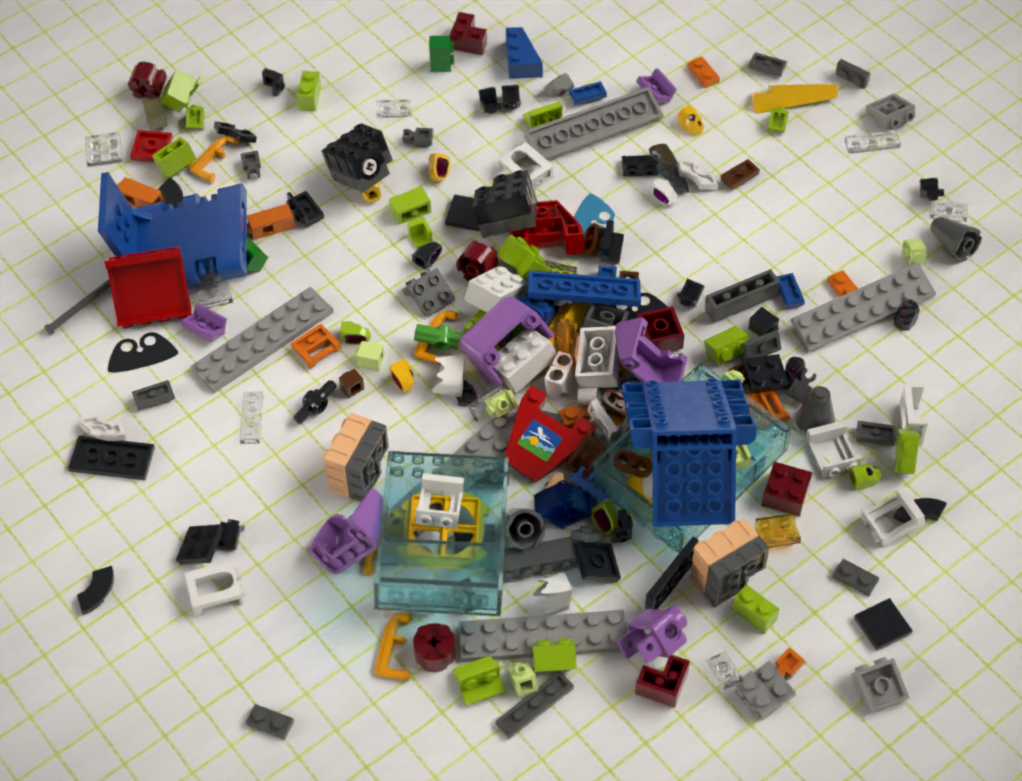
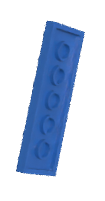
(584, 288)

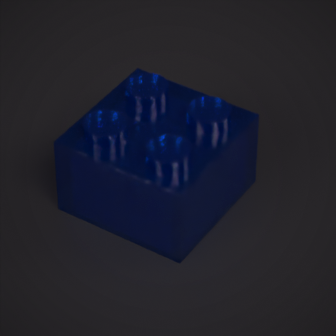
(563, 504)

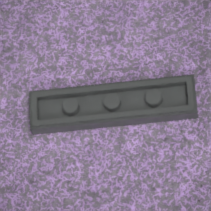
(534, 705)

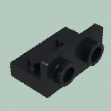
(639, 165)

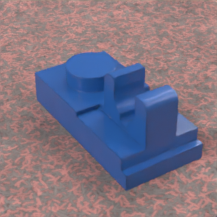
(597, 491)

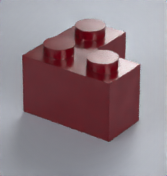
(467, 36)
(666, 685)

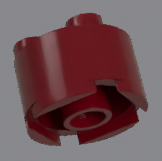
(147, 80)
(477, 260)
(434, 647)

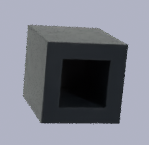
(763, 322)

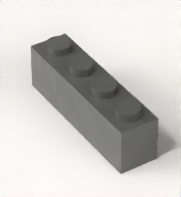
(742, 295)
(541, 559)

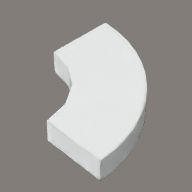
(691, 171)
(102, 430)

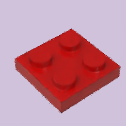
(149, 143)

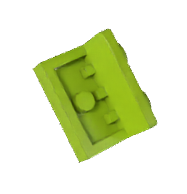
(543, 115)
(479, 680)

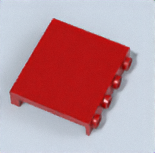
(148, 286)

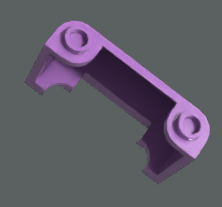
(643, 357)
(347, 541)

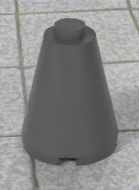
(956, 237)
(816, 409)
(524, 528)

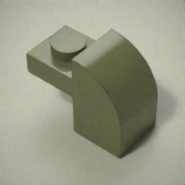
(155, 113)

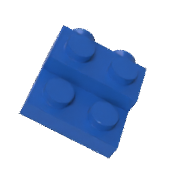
(545, 309)

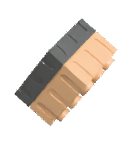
(356, 456)
(728, 561)

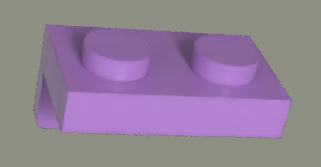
(659, 84)
(205, 323)

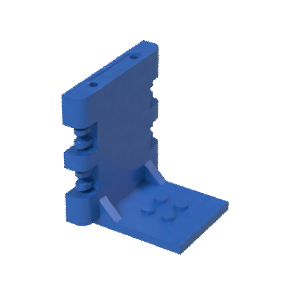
(207, 231)
(692, 446)

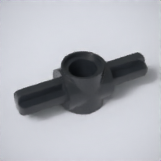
(315, 401)

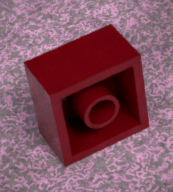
(664, 329)
(786, 489)

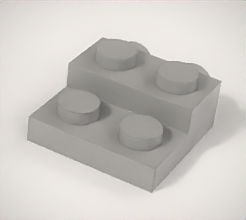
(891, 111)
(880, 684)
(764, 690)

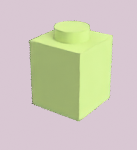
(370, 355)

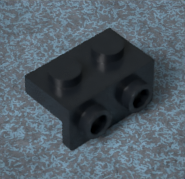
(305, 208)
(611, 245)

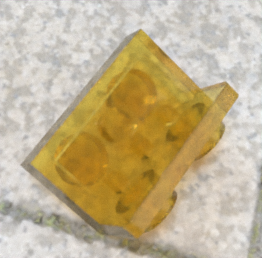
(564, 335)
(778, 530)

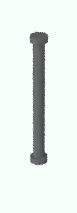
(76, 308)

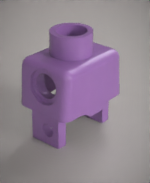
(664, 639)

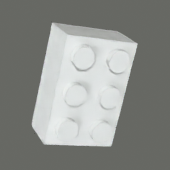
(493, 286)
(597, 358)
(524, 359)

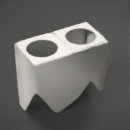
(450, 376)
(556, 388)
(557, 594)

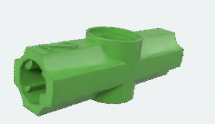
(441, 337)

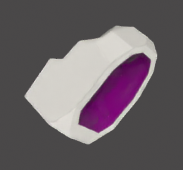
(663, 191)

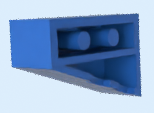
(521, 55)

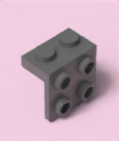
(429, 291)

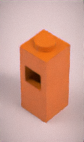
(138, 193)
(270, 221)

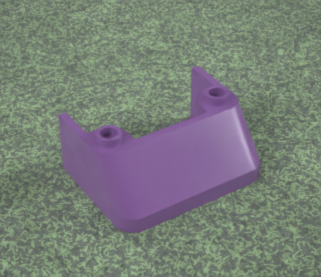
(482, 337)

